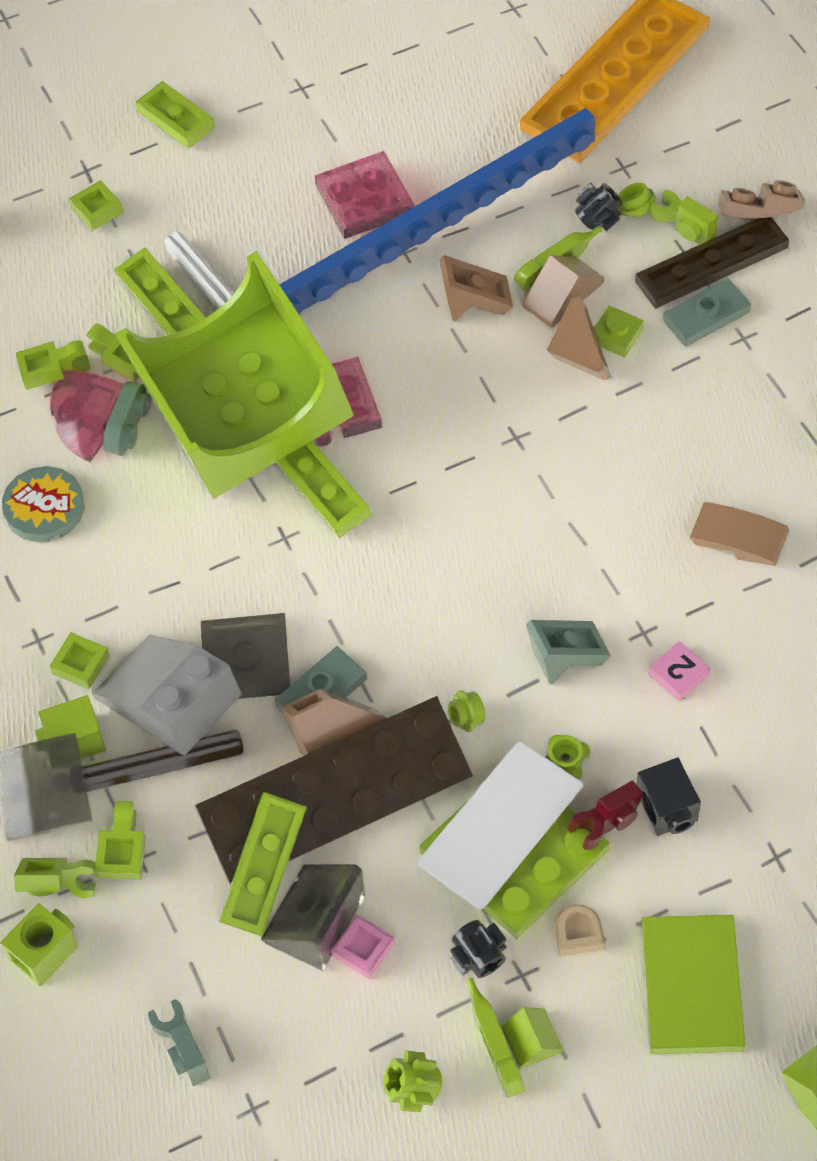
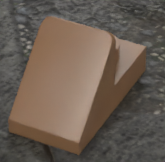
(475, 286)

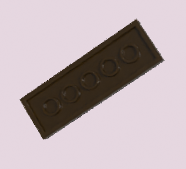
(345, 782)

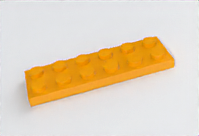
(619, 68)

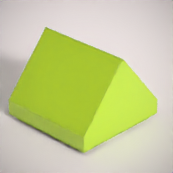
(531, 1036)

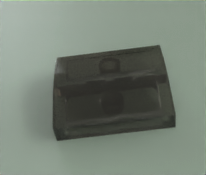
(43, 787)

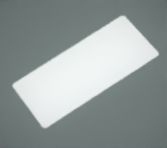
(499, 825)

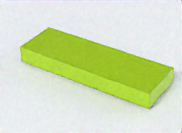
(262, 864)

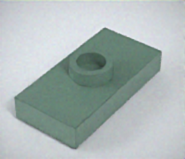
(706, 312)
(333, 673)

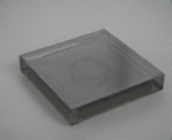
(253, 650)

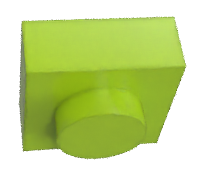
(96, 205)
(618, 330)
(79, 660)

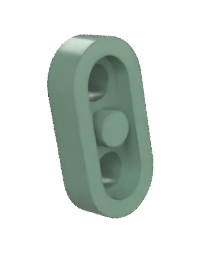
(122, 424)

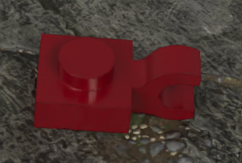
(611, 812)

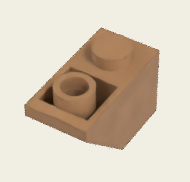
(325, 718)

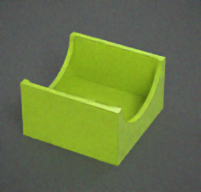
(241, 382)

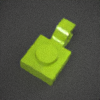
(691, 218)
(111, 351)
(45, 363)
(121, 849)
(48, 875)

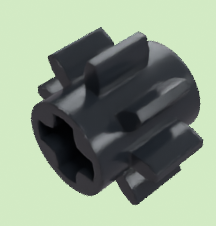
(598, 206)
(478, 949)

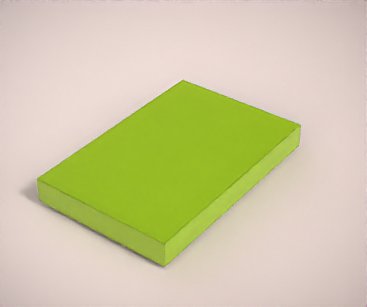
(692, 984)

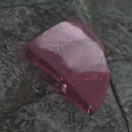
(82, 409)

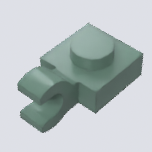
(185, 1052)

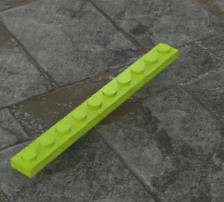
(306, 467)

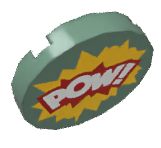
(43, 503)

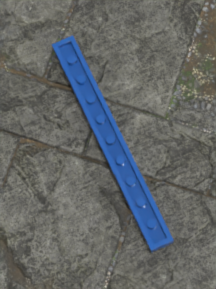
(440, 211)

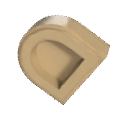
(579, 931)

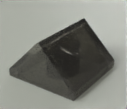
(316, 912)

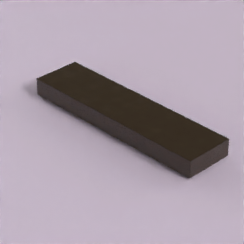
(711, 261)

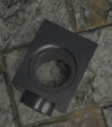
(668, 797)

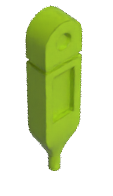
(571, 245)
(495, 1043)

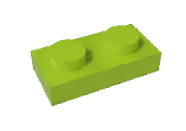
(175, 114)

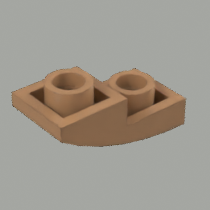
(772, 201)
(742, 532)

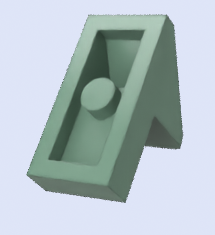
(564, 644)

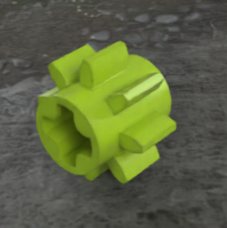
(412, 1081)

